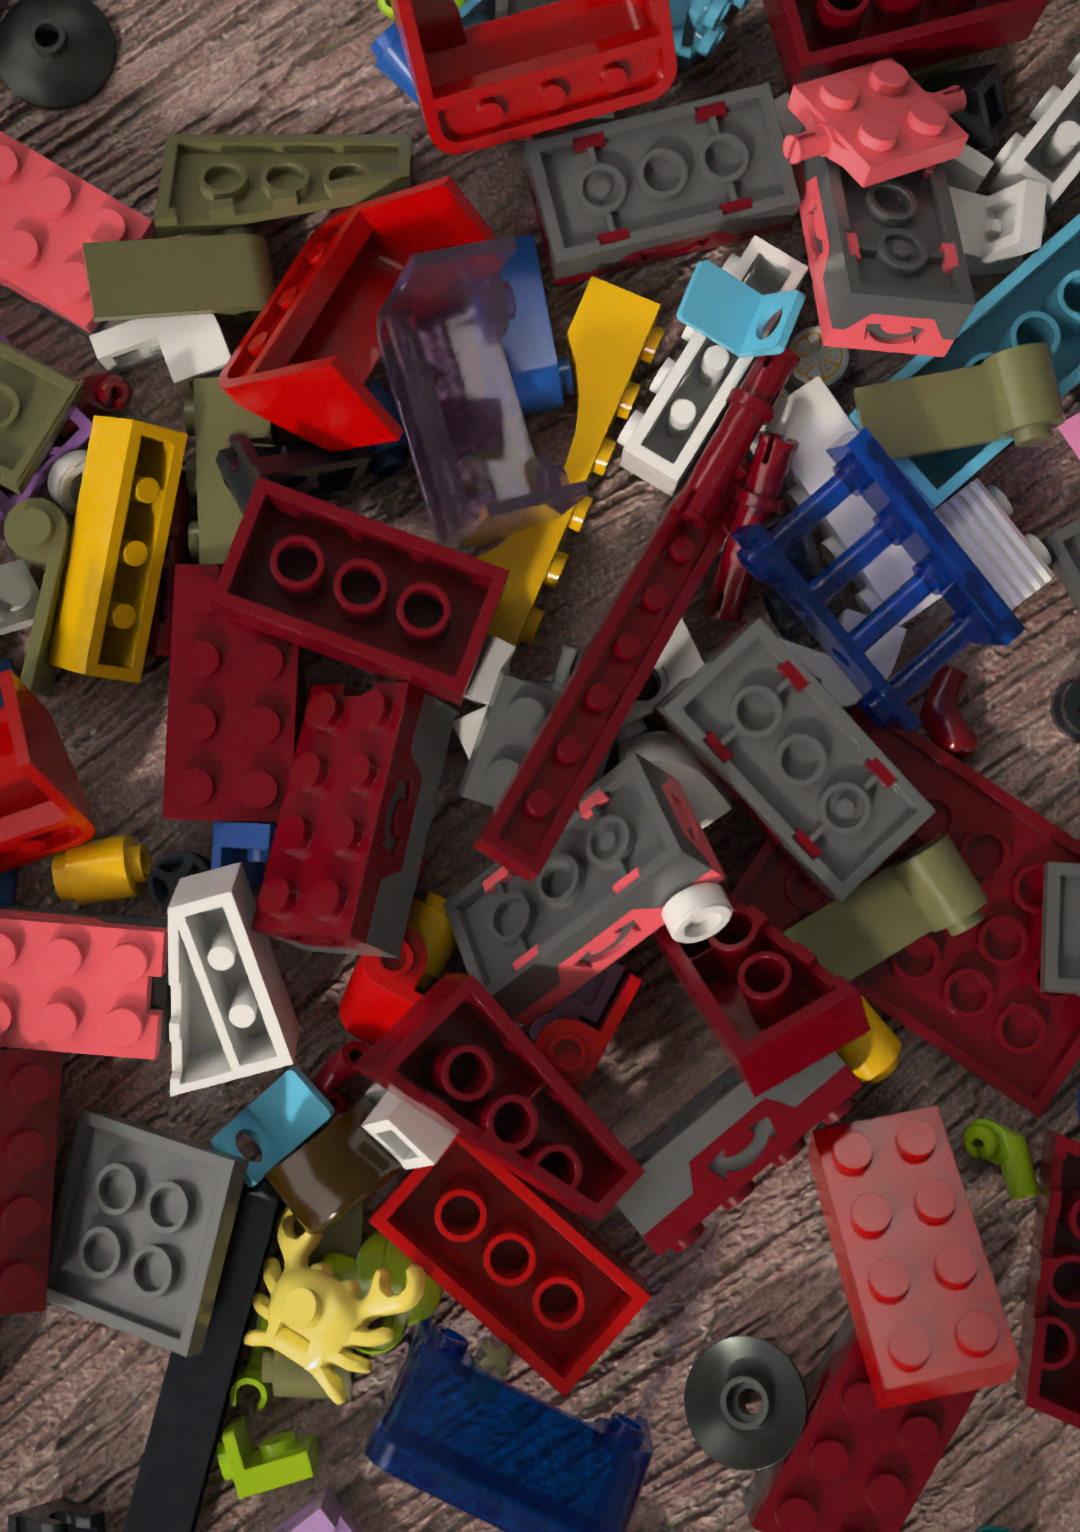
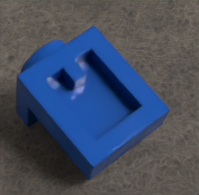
(245, 844)

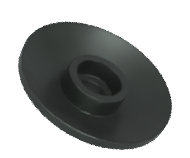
(68, 70)
(718, 1409)

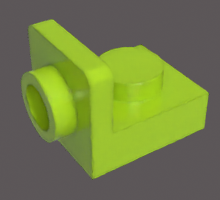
(277, 1463)

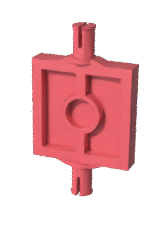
(875, 122)

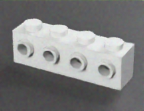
(1051, 148)
(694, 389)

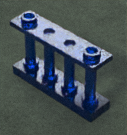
(939, 569)

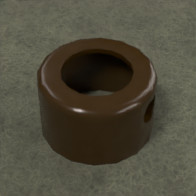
(333, 1170)

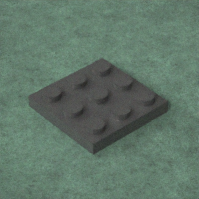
(143, 1230)

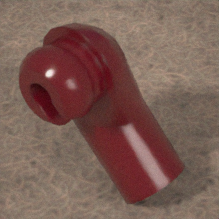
(103, 395)
(942, 716)
(338, 1072)

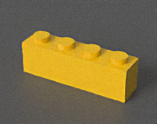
(117, 548)

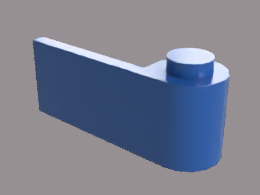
(529, 342)

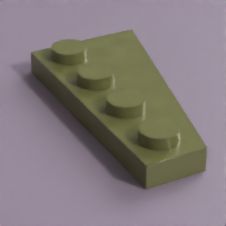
(263, 177)

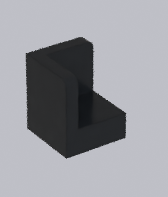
(986, 105)

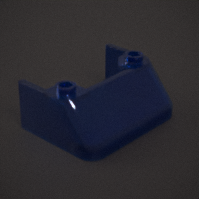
(502, 1448)

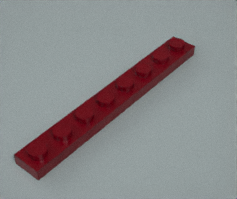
(604, 687)

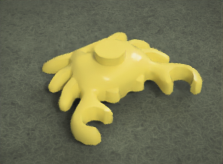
(321, 1317)

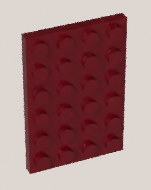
(973, 990)

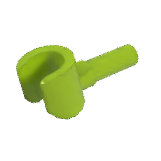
(252, 1372)

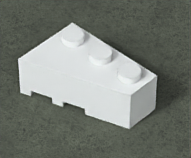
(225, 985)

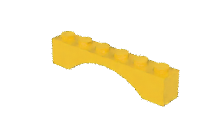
(604, 350)

